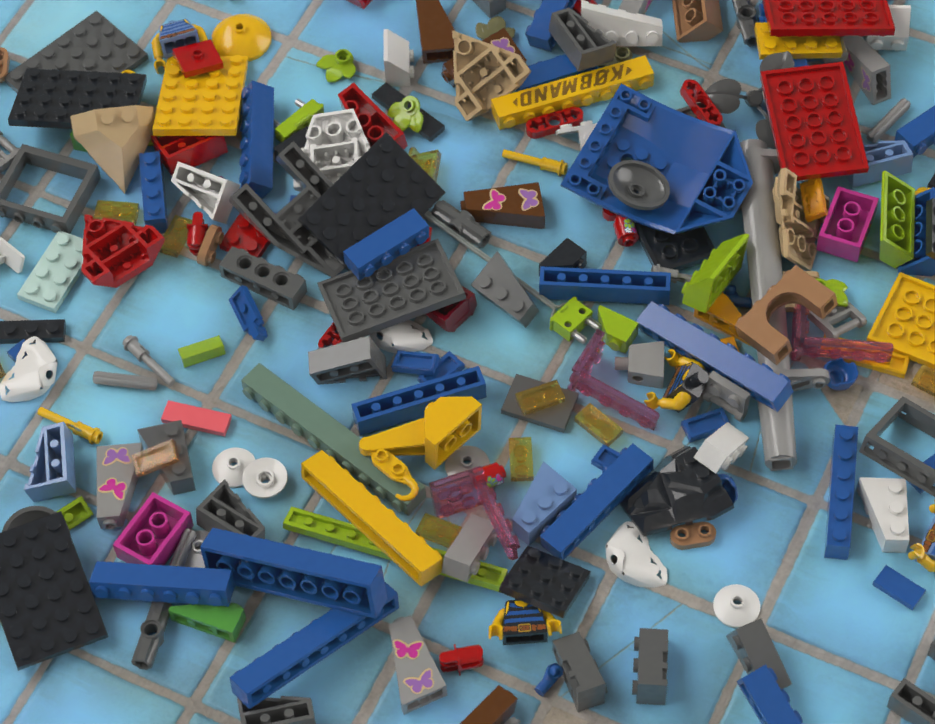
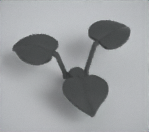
(726, 95)

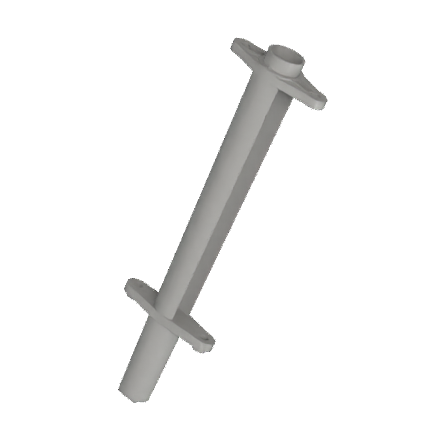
(764, 271)

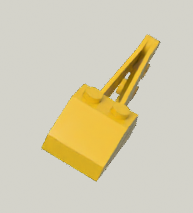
(443, 430)

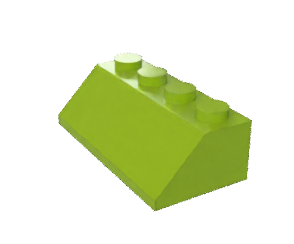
(896, 221)
(715, 274)

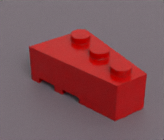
(188, 149)

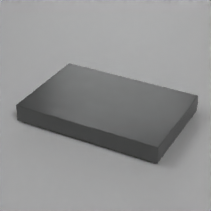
(553, 417)

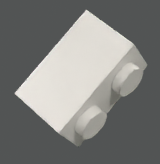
(899, 40)
(397, 60)

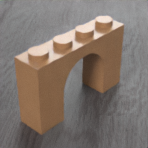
(794, 288)

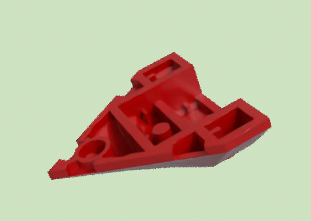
(117, 250)

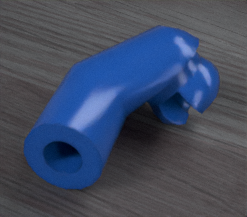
(550, 677)

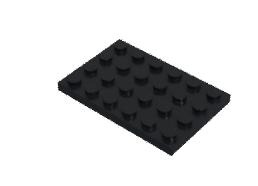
(54, 95)
(369, 196)
(45, 593)

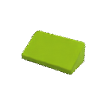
(202, 351)
(76, 512)

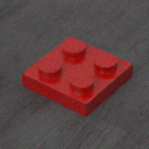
(246, 237)

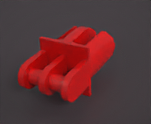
(196, 232)
(461, 658)

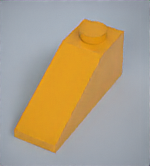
(722, 316)

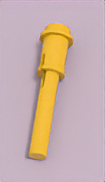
(547, 164)
(94, 435)

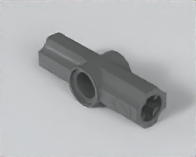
(746, 20)
(462, 223)
(148, 645)

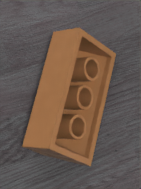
(697, 19)

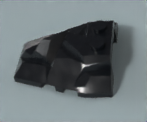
(676, 493)

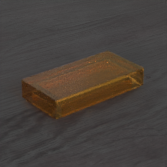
(155, 458)

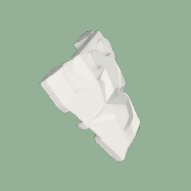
(334, 143)

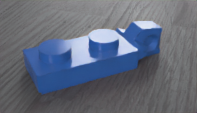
(248, 313)

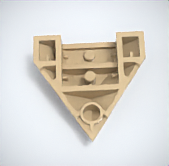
(483, 74)
(115, 138)

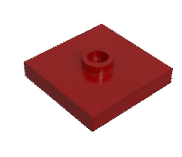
(197, 58)

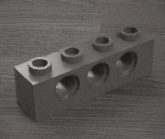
(287, 295)

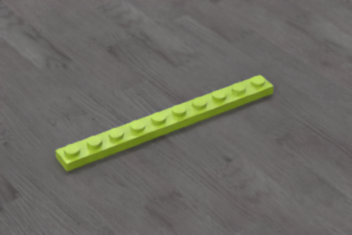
(349, 536)

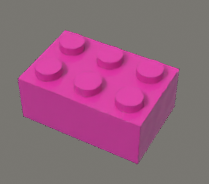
(847, 224)
(153, 532)

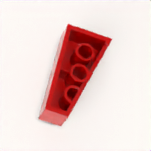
(371, 117)

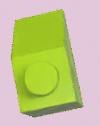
(618, 329)

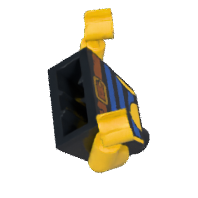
(684, 386)
(523, 624)

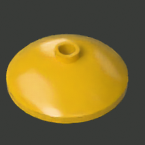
(242, 36)

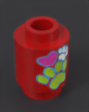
(625, 231)
(494, 474)

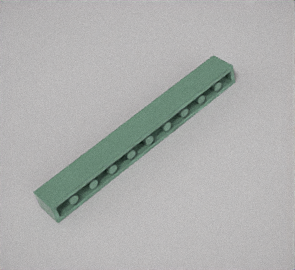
(324, 433)

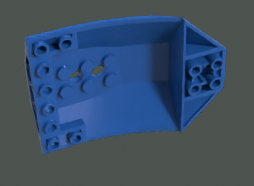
(696, 157)

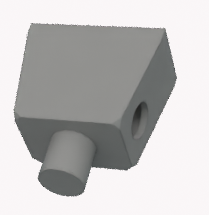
(644, 364)

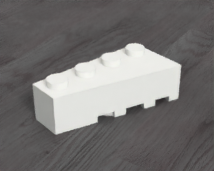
(622, 26)

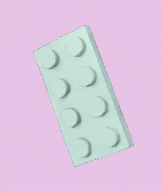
(54, 273)

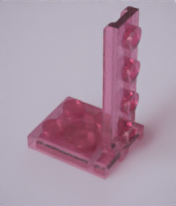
(831, 347)
(605, 394)
(468, 491)

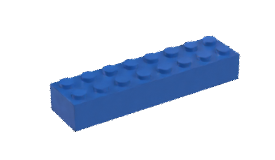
(297, 572)

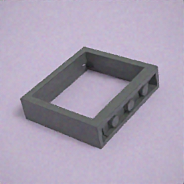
(58, 163)
(895, 458)

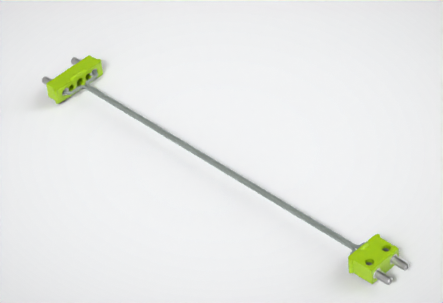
(567, 321)

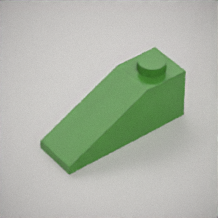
(215, 620)

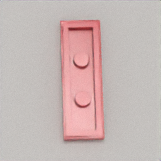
(197, 418)

